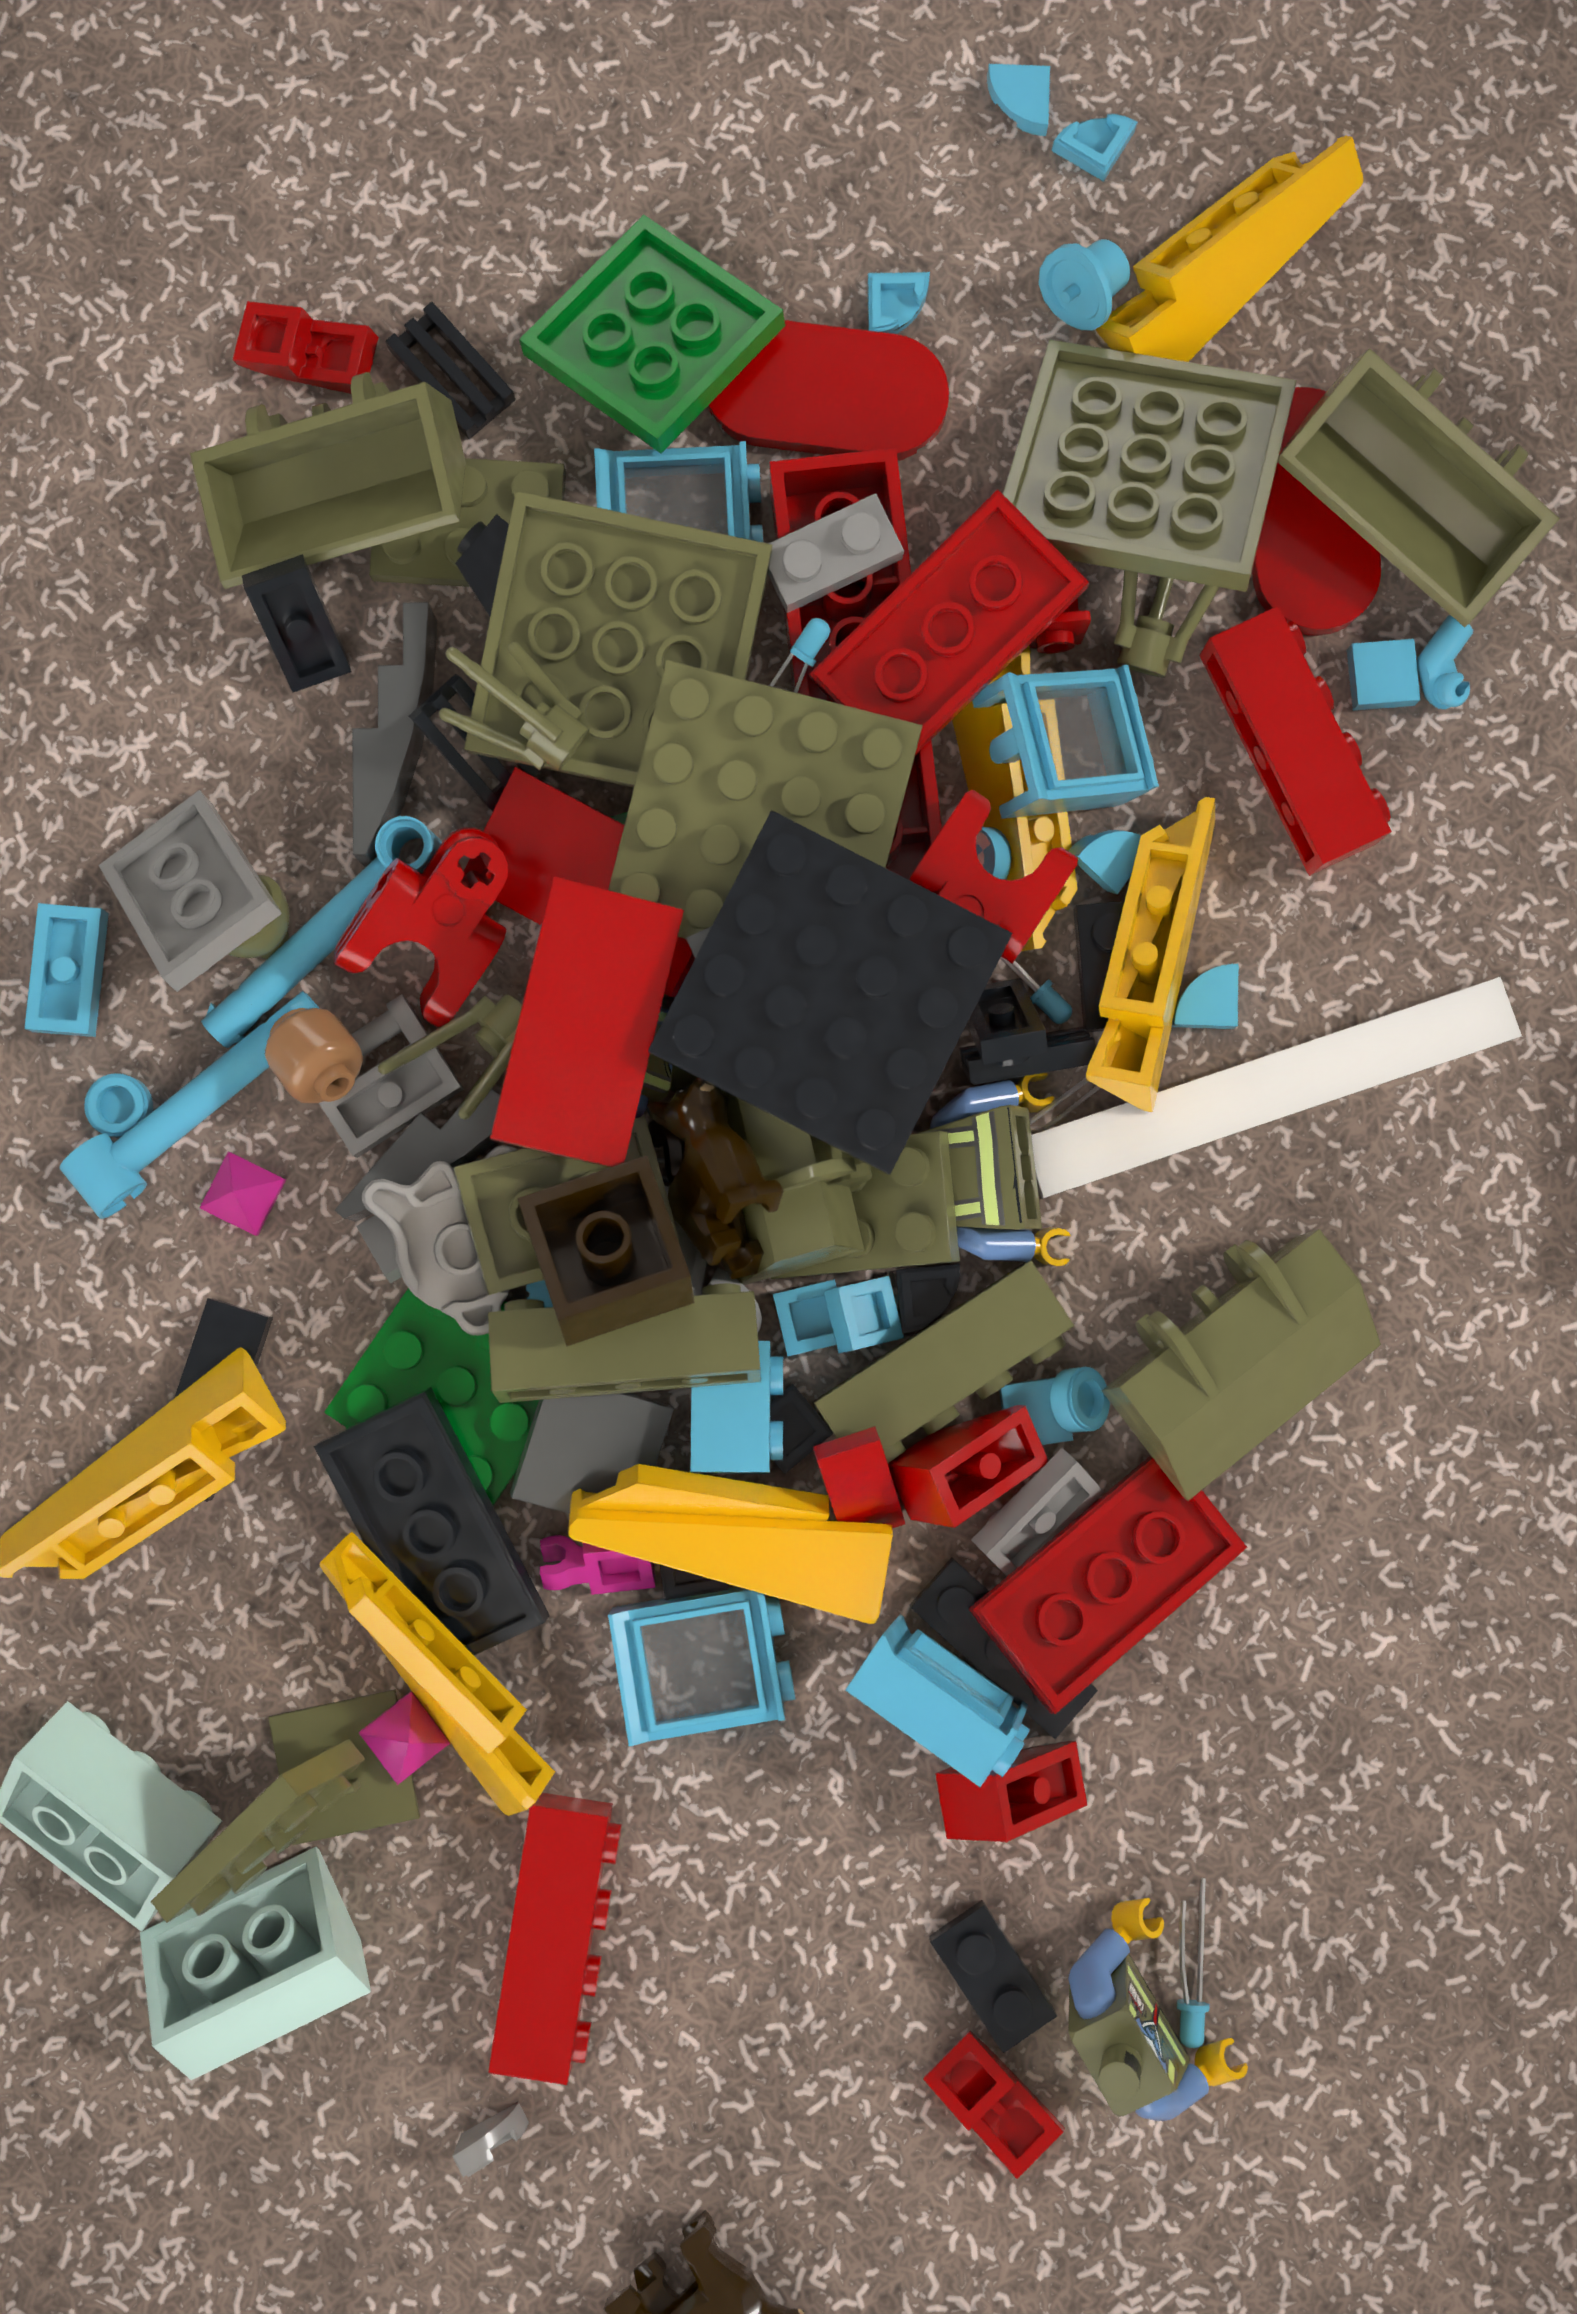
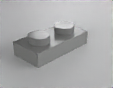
(833, 553)
(1037, 1512)

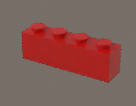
(1295, 740)
(551, 1939)

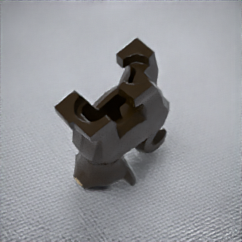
(711, 1176)
(719, 2287)

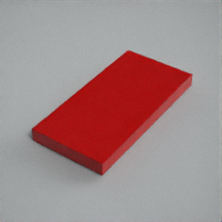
(953, 622)
(557, 836)
(587, 1023)
(1105, 1583)

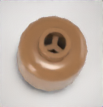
(313, 1055)

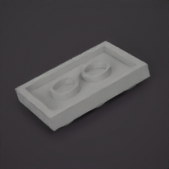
(189, 891)

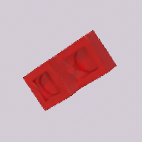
(304, 350)
(859, 1479)
(994, 2104)

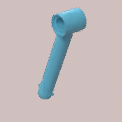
(315, 938)
(109, 1170)

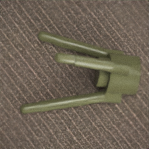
(1150, 643)
(551, 732)
(496, 1036)

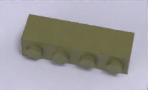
(683, 1348)
(949, 1361)

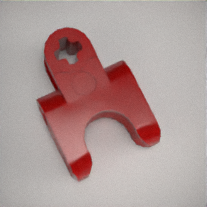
(956, 874)
(438, 912)

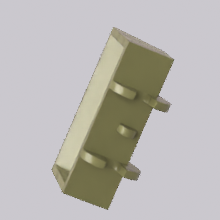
(332, 478)
(1418, 485)
(817, 1206)
(1244, 1359)

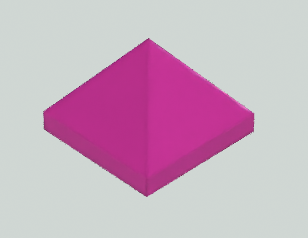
(242, 1193)
(404, 1737)

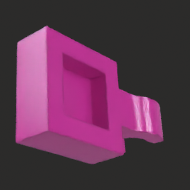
(601, 1568)

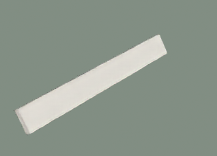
(1274, 1087)

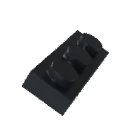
(946, 1609)

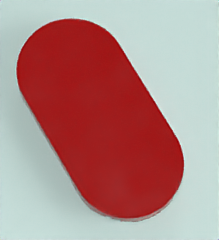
(836, 393)
(1307, 554)

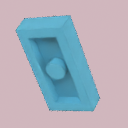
(66, 970)

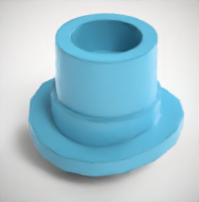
(1082, 281)

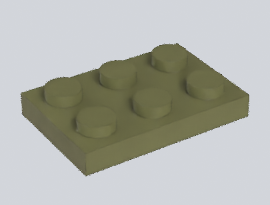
(487, 491)
(493, 1213)
(902, 1215)
(266, 1825)

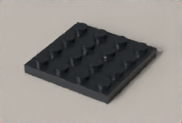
(830, 992)

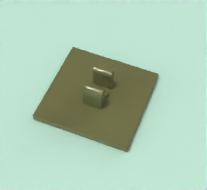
(374, 1795)

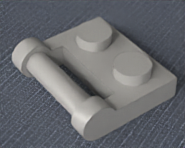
(389, 1102)

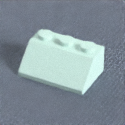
(103, 1813)
(251, 1966)

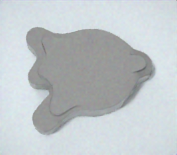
(436, 1243)

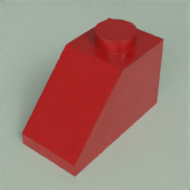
(967, 1466)
(1034, 1791)

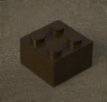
(607, 1250)

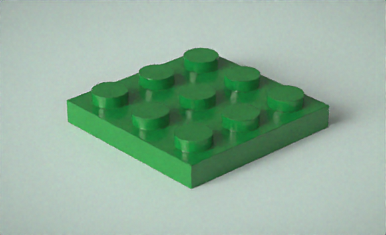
(652, 333)
(426, 1350)

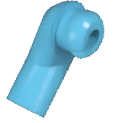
(1437, 668)

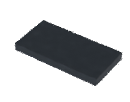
(433, 1521)

